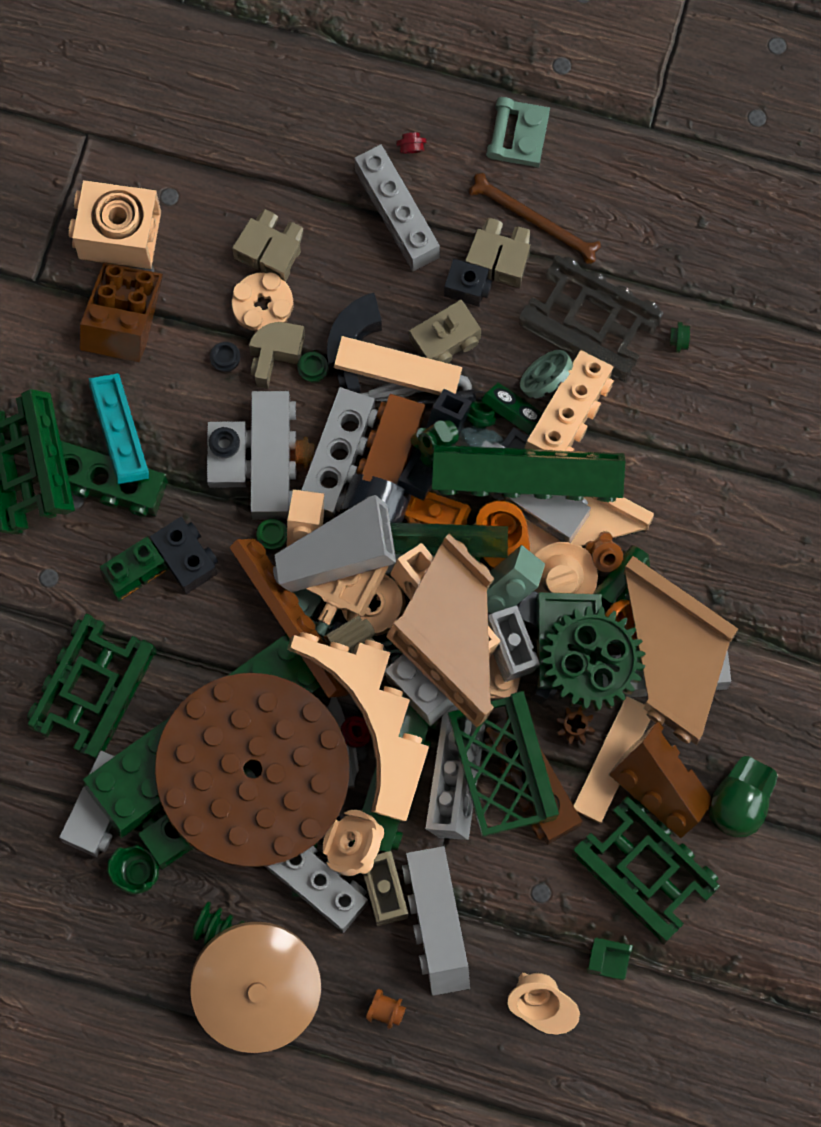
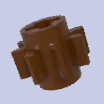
(584, 729)

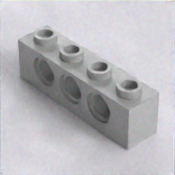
(397, 208)
(346, 407)
(450, 799)

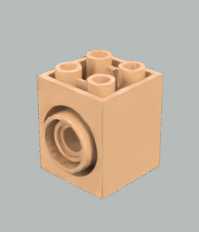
(115, 224)

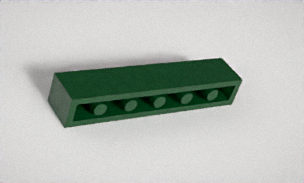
(528, 472)

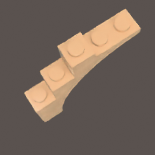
(361, 674)

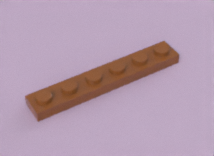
(283, 605)

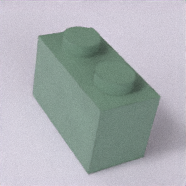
(514, 579)

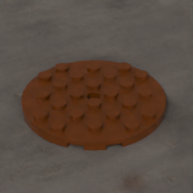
(244, 817)

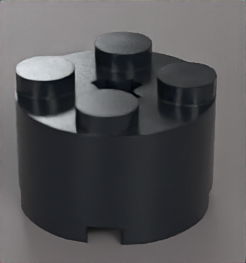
(383, 489)

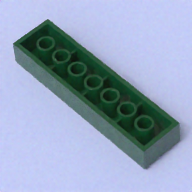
(127, 782)

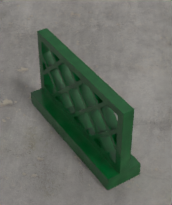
(531, 765)

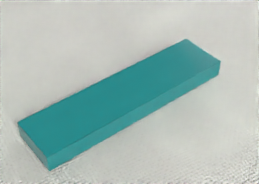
(118, 428)

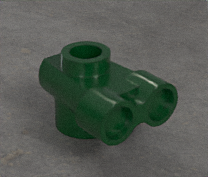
(438, 434)

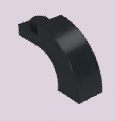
(354, 322)

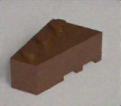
(661, 782)

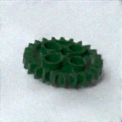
(582, 684)

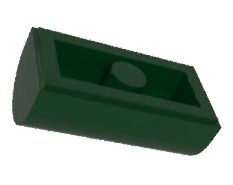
(614, 585)

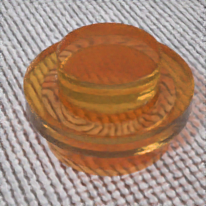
(304, 451)

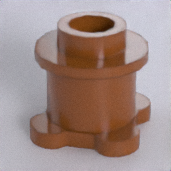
(602, 546)
(386, 1010)

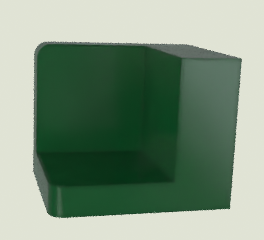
(609, 959)

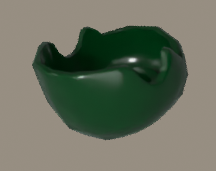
(133, 869)

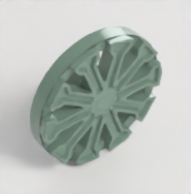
(546, 373)

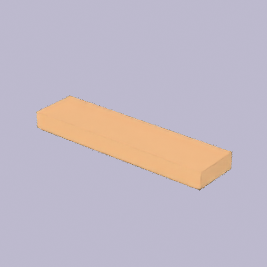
(396, 366)
(599, 786)

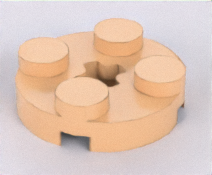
(256, 286)
(390, 610)
(361, 855)

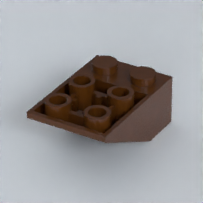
(120, 312)

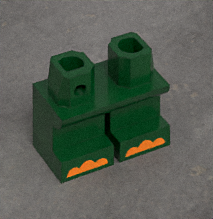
(135, 562)

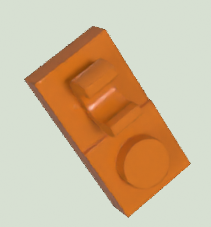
(438, 510)

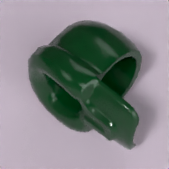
(743, 798)

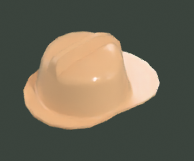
(543, 1004)

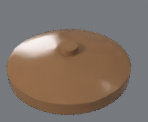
(255, 987)

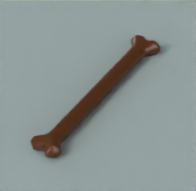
(586, 249)

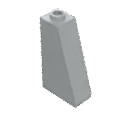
(339, 549)

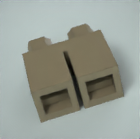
(267, 248)
(513, 252)

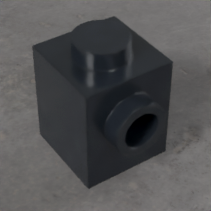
(467, 283)

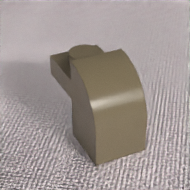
(275, 342)

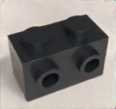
(184, 554)

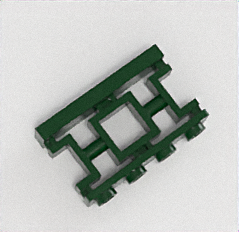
(44, 459)
(114, 698)
(626, 889)

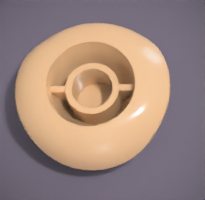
(567, 569)

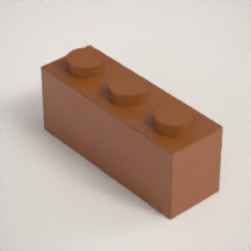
(391, 442)

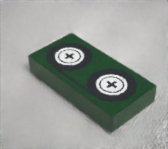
(512, 408)

